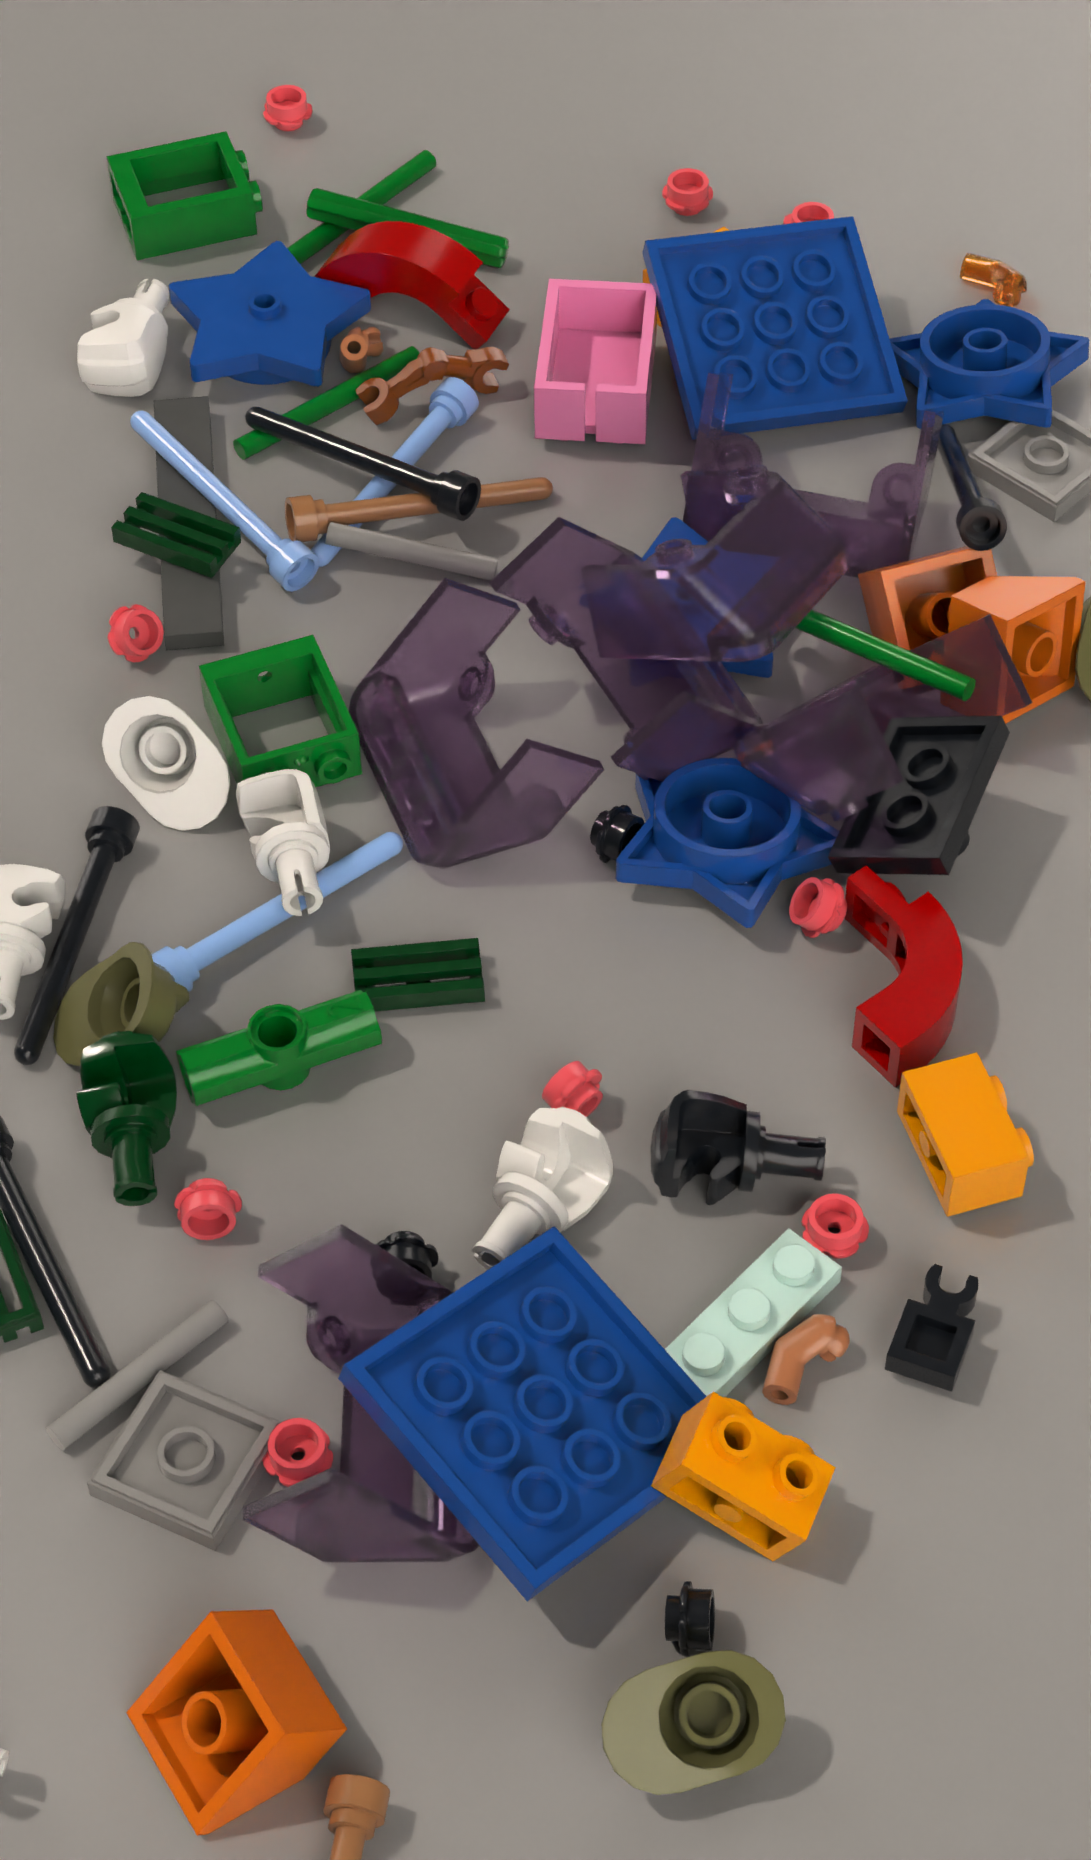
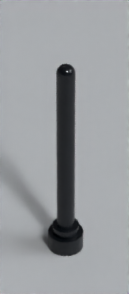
(452, 492)
(979, 518)
(109, 838)
(48, 1272)

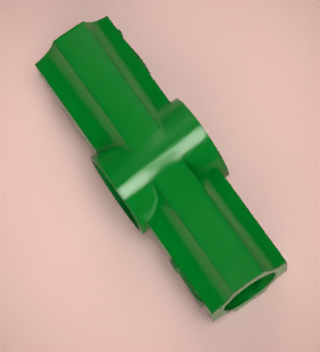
(279, 1047)

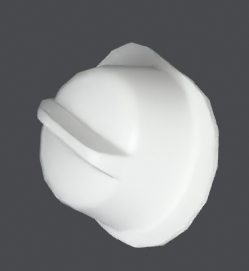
(166, 762)

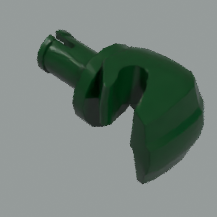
(128, 1108)

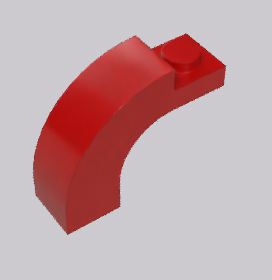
(423, 266)
(916, 1012)

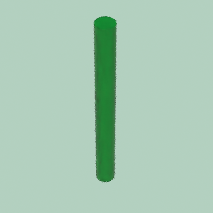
(379, 193)
(326, 403)
(888, 655)

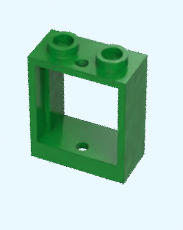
(191, 220)
(294, 672)

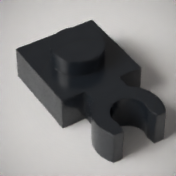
(934, 1335)

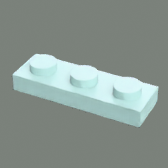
(754, 1313)

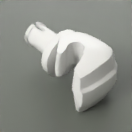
(126, 343)
(286, 833)
(27, 906)
(545, 1181)

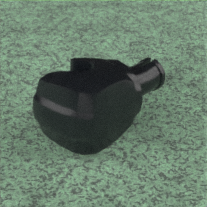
(727, 1142)

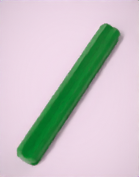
(357, 213)

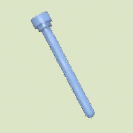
(449, 407)
(288, 561)
(186, 963)

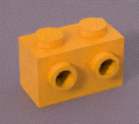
(964, 1133)
(744, 1476)

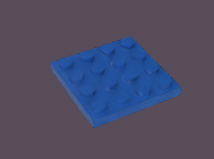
(783, 315)
(530, 1408)

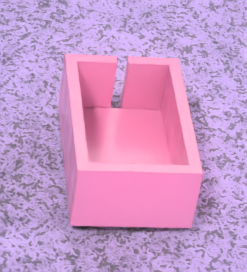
(595, 361)

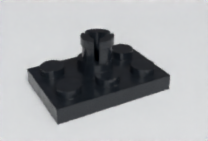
(927, 816)

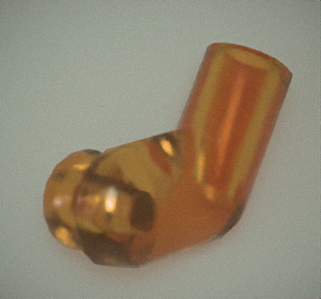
(1006, 280)

